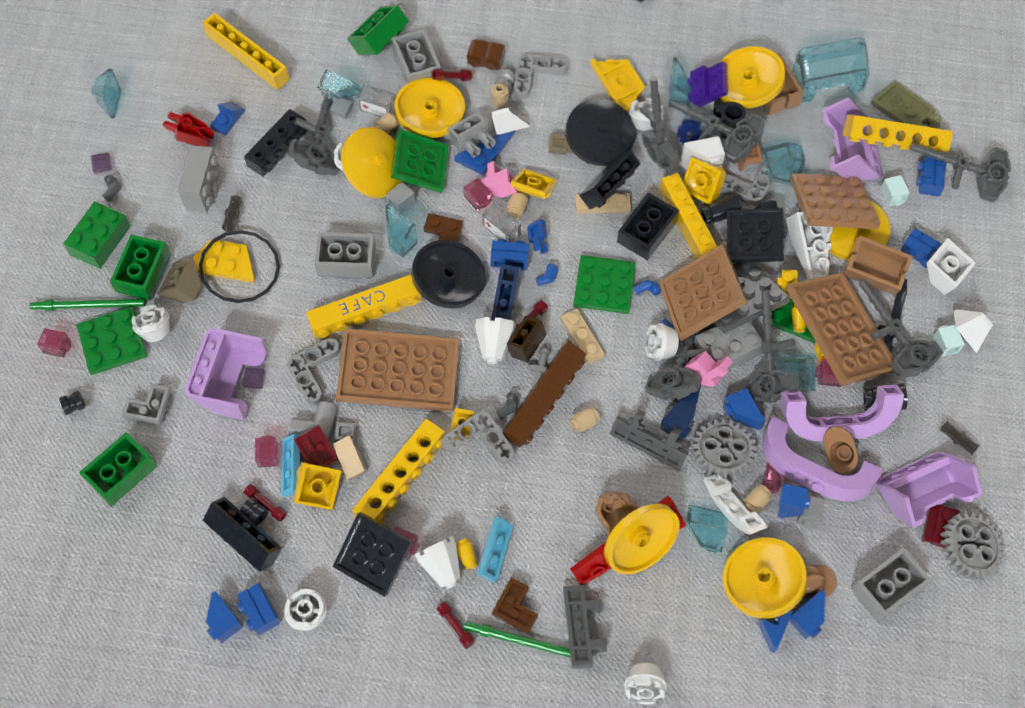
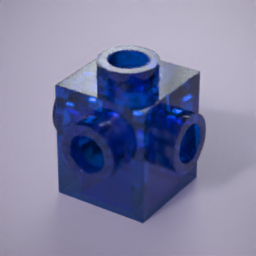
(689, 126)

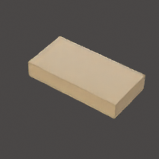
(349, 457)

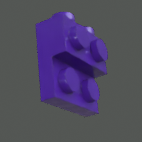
(708, 84)

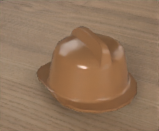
(840, 450)
(819, 578)

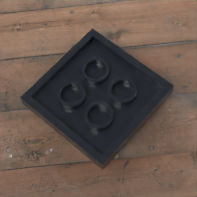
(755, 235)
(372, 554)

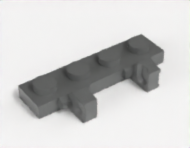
(663, 449)
(577, 611)

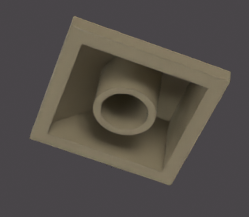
(181, 282)

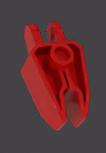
(189, 129)

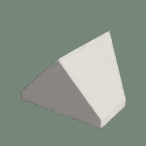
(505, 121)
(972, 326)

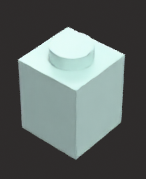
(895, 191)
(948, 340)

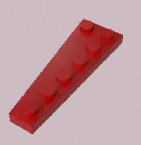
(596, 564)

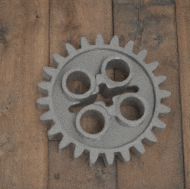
(724, 449)
(972, 562)

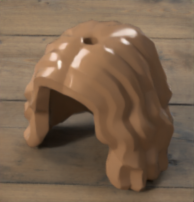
(613, 508)

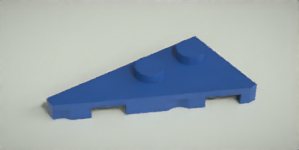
(480, 162)

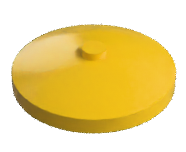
(753, 76)
(429, 107)
(368, 161)
(843, 238)
(641, 539)
(765, 578)

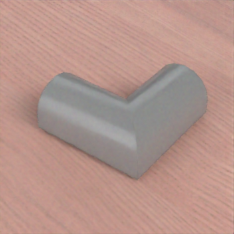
(150, 410)
(324, 417)

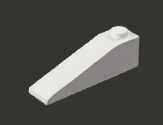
(811, 245)

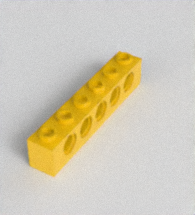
(854, 130)
(425, 433)

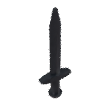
(896, 313)

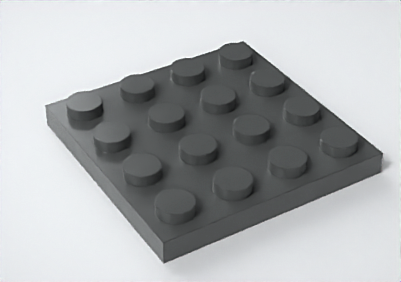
(753, 283)

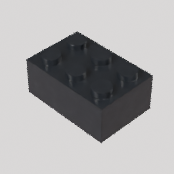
(647, 226)

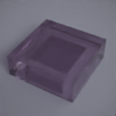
(101, 162)
(253, 378)

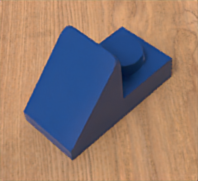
(227, 117)
(774, 633)

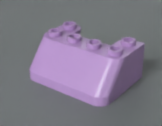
(852, 157)
(219, 369)
(928, 483)

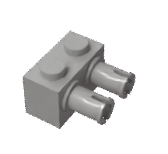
(469, 132)

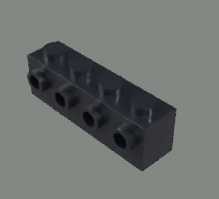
(274, 143)
(610, 179)
(241, 534)

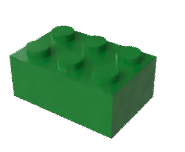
(378, 30)
(97, 235)
(140, 267)
(118, 469)

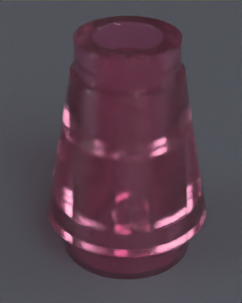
(771, 479)

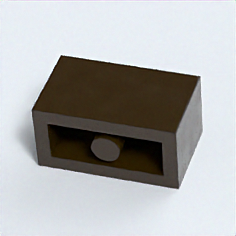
(526, 339)

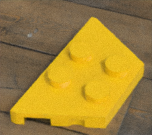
(619, 80)
(226, 261)

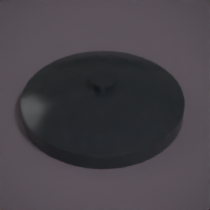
(599, 131)
(448, 274)

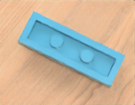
(289, 464)
(495, 549)

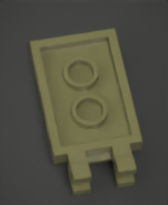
(905, 107)

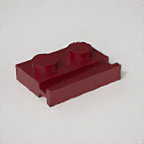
(316, 447)
(937, 518)

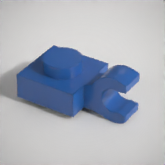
(536, 234)

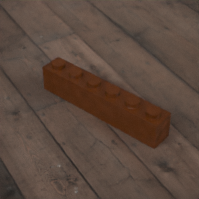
(543, 394)

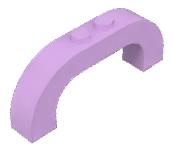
(874, 420)
(811, 474)

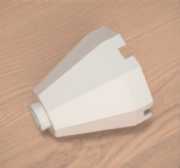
(494, 337)
(441, 562)

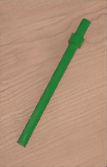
(51, 305)
(486, 630)

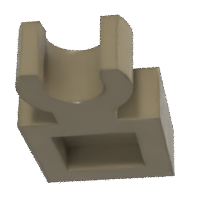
(558, 144)

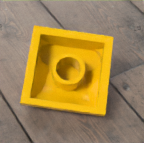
(704, 180)
(534, 184)
(316, 485)

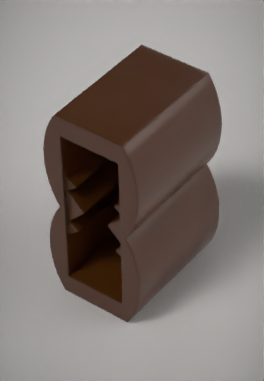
(486, 54)

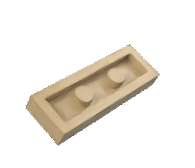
(615, 204)
(582, 336)

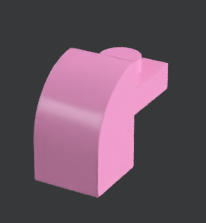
(498, 181)
(708, 369)

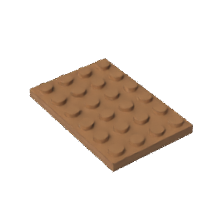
(841, 328)
(397, 370)

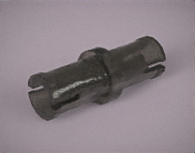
(231, 213)
(959, 437)

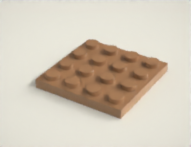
(834, 201)
(702, 292)

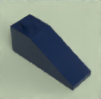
(506, 292)
(681, 415)

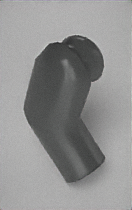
(112, 185)
(510, 406)

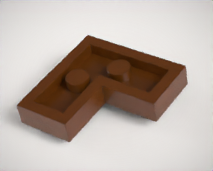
(446, 227)
(510, 610)

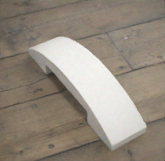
(731, 506)

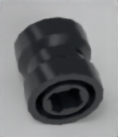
(72, 402)
(254, 511)

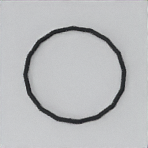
(247, 299)

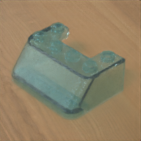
(832, 66)

